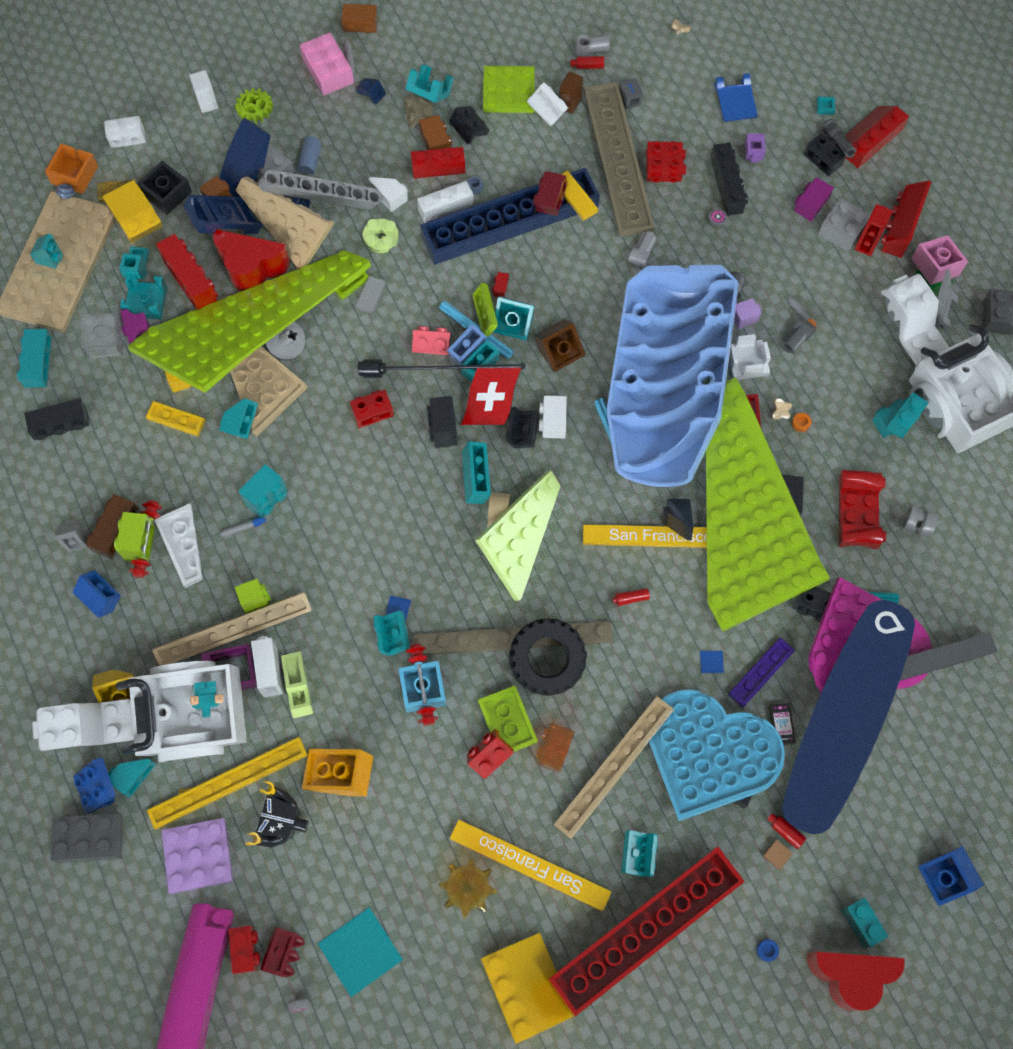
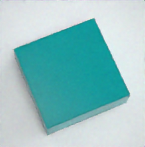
(825, 105)

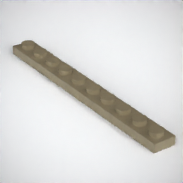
(502, 638)

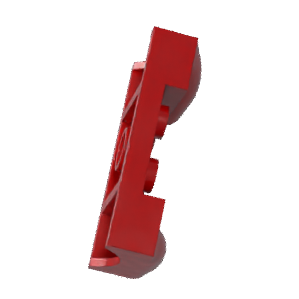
(860, 509)

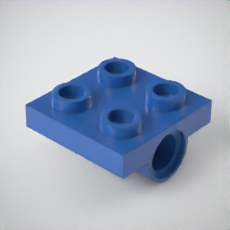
(94, 786)

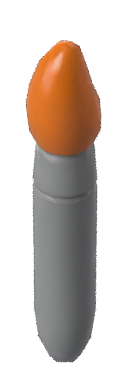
(800, 311)

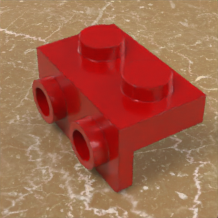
(489, 754)

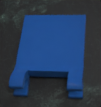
(736, 100)

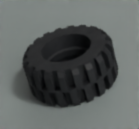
(574, 650)

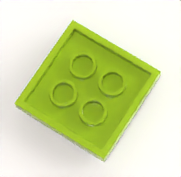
(508, 89)

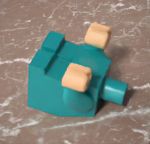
(205, 697)

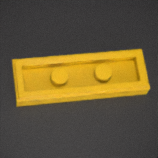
(578, 198)
(175, 418)

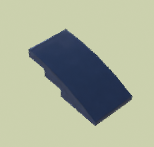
(245, 155)

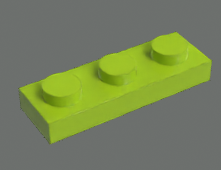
(485, 309)

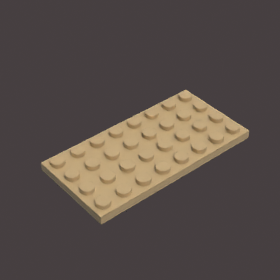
(48, 294)

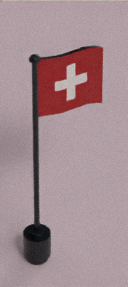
(489, 393)

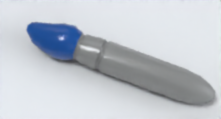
(243, 526)

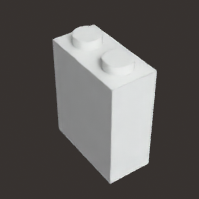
(267, 667)

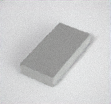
(371, 295)

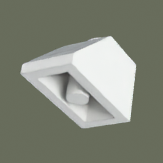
(392, 191)

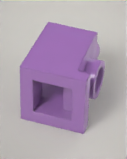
(754, 147)

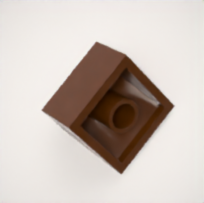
(559, 344)

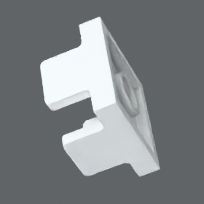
(749, 358)

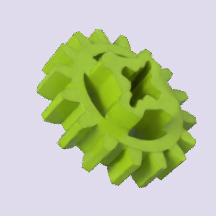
(254, 105)

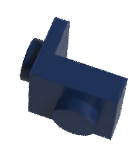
(371, 88)

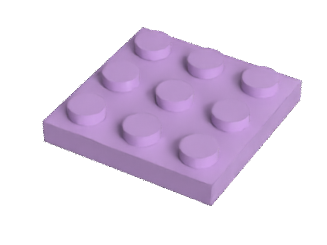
(197, 856)

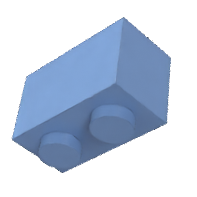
(466, 344)

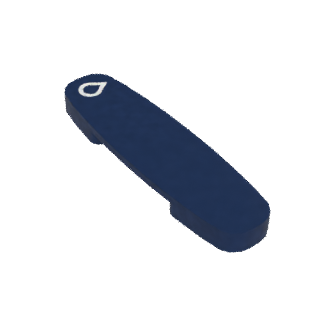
(848, 717)

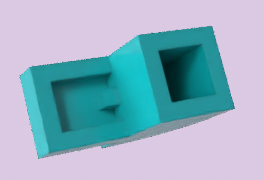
(135, 262)

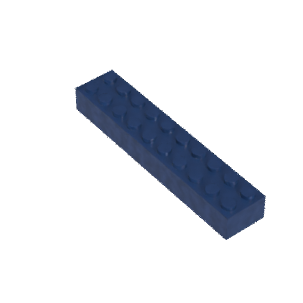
(495, 221)

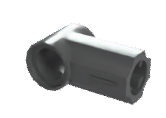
(800, 332)

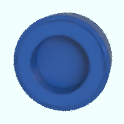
(767, 950)

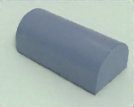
(309, 155)

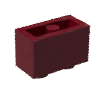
(550, 193)

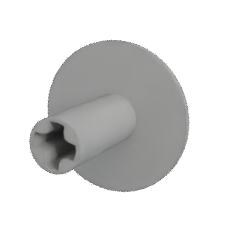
(287, 343)

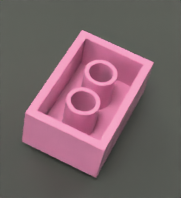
(326, 63)

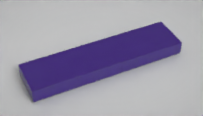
(761, 672)

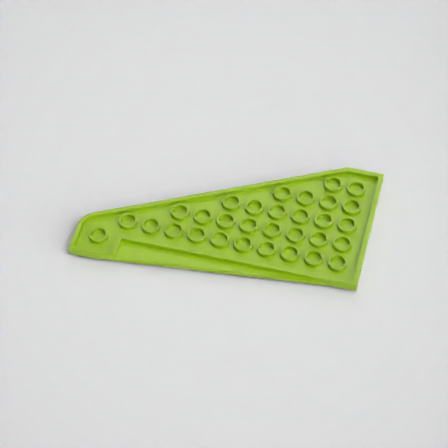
(218, 337)
(754, 531)

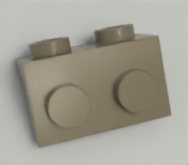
(417, 109)

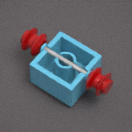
(422, 686)

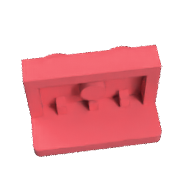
(431, 341)

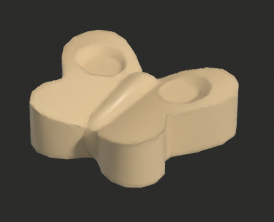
(680, 27)
(781, 409)

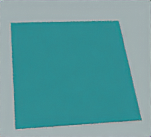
(360, 952)

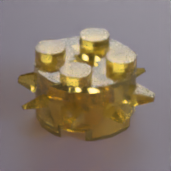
(470, 875)

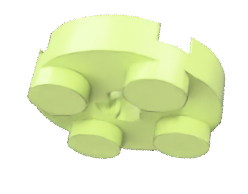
(378, 226)

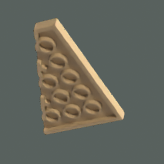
(286, 222)
(269, 384)

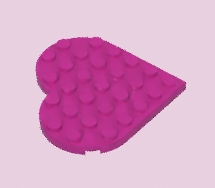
(838, 621)

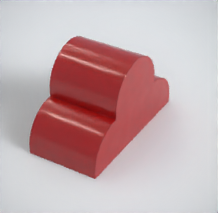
(250, 258)
(854, 978)

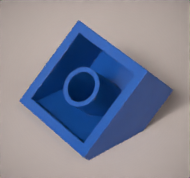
(951, 876)

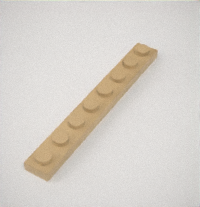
(232, 629)
(613, 767)

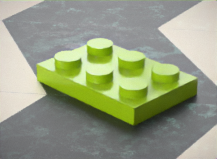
(507, 715)

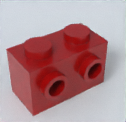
(371, 408)
(243, 950)

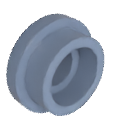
(475, 181)
(65, 191)

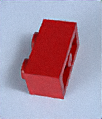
(501, 283)

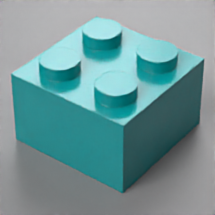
(263, 491)

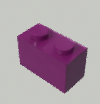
(813, 198)

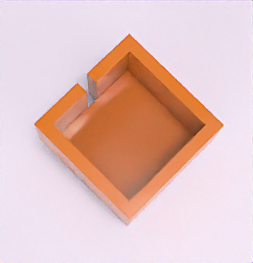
(71, 168)

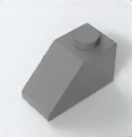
(71, 535)

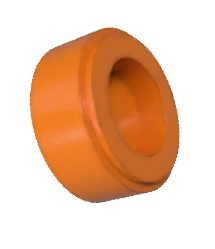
(801, 422)

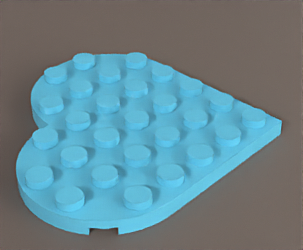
(713, 755)

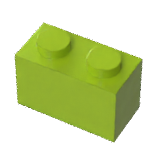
(252, 595)

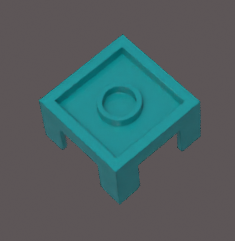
(433, 91)
(145, 297)

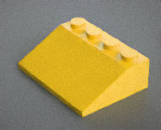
(522, 987)

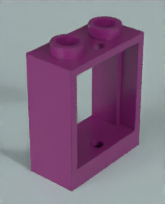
(233, 652)

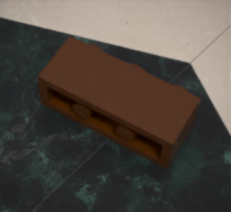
(106, 530)

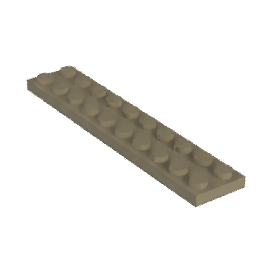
(618, 159)

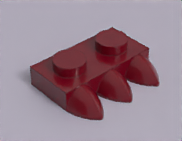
(280, 952)

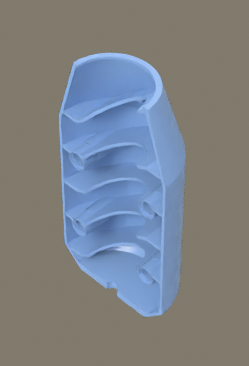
(670, 371)

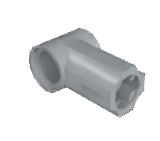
(587, 44)
(641, 253)

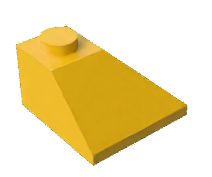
(105, 686)

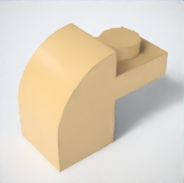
(497, 505)

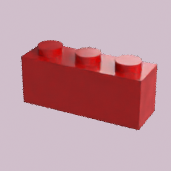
(438, 162)
(873, 229)

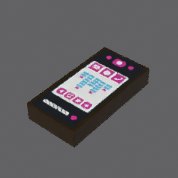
(782, 721)

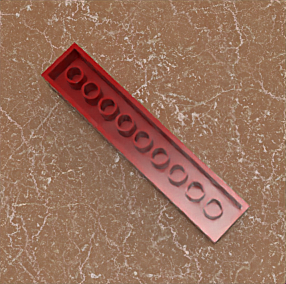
(645, 931)

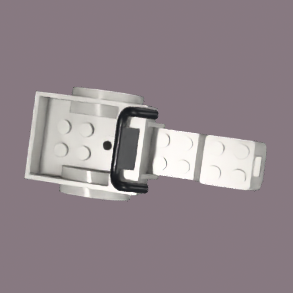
(964, 383)
(154, 717)

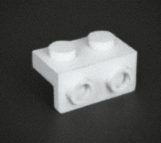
(547, 104)

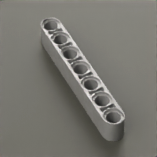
(313, 192)

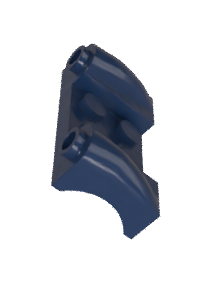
(220, 212)

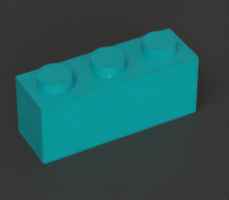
(34, 358)
(476, 473)

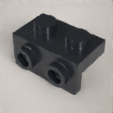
(468, 123)
(522, 428)

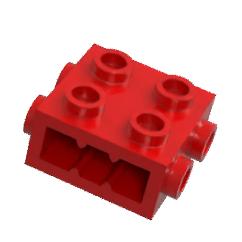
(665, 161)

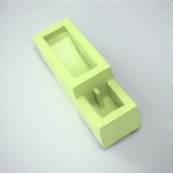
(296, 684)

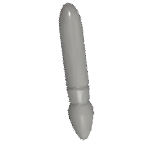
(349, 57)

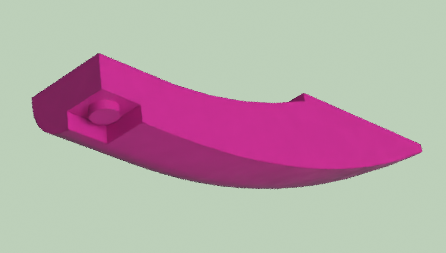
(195, 978)

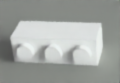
(445, 202)

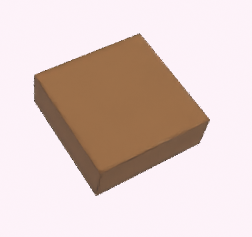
(777, 855)

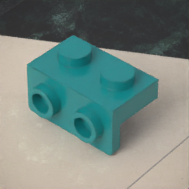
(391, 633)
(639, 853)

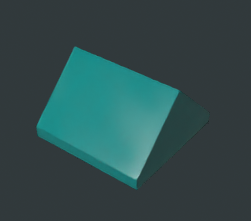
(514, 318)

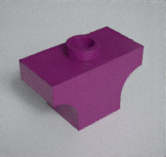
(133, 325)

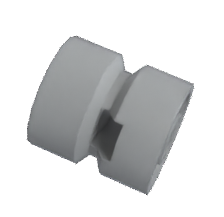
(927, 521)

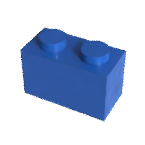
(96, 593)

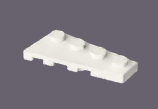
(181, 542)

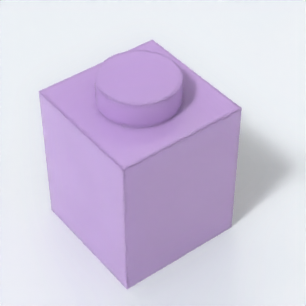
(747, 313)

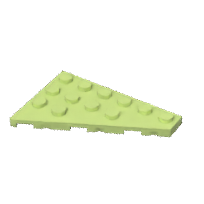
(518, 532)

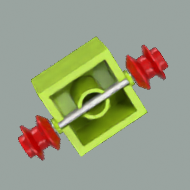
(137, 537)

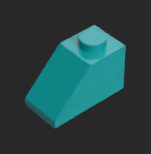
(239, 418)
(130, 775)

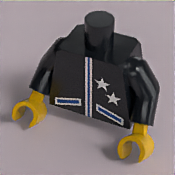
(278, 819)

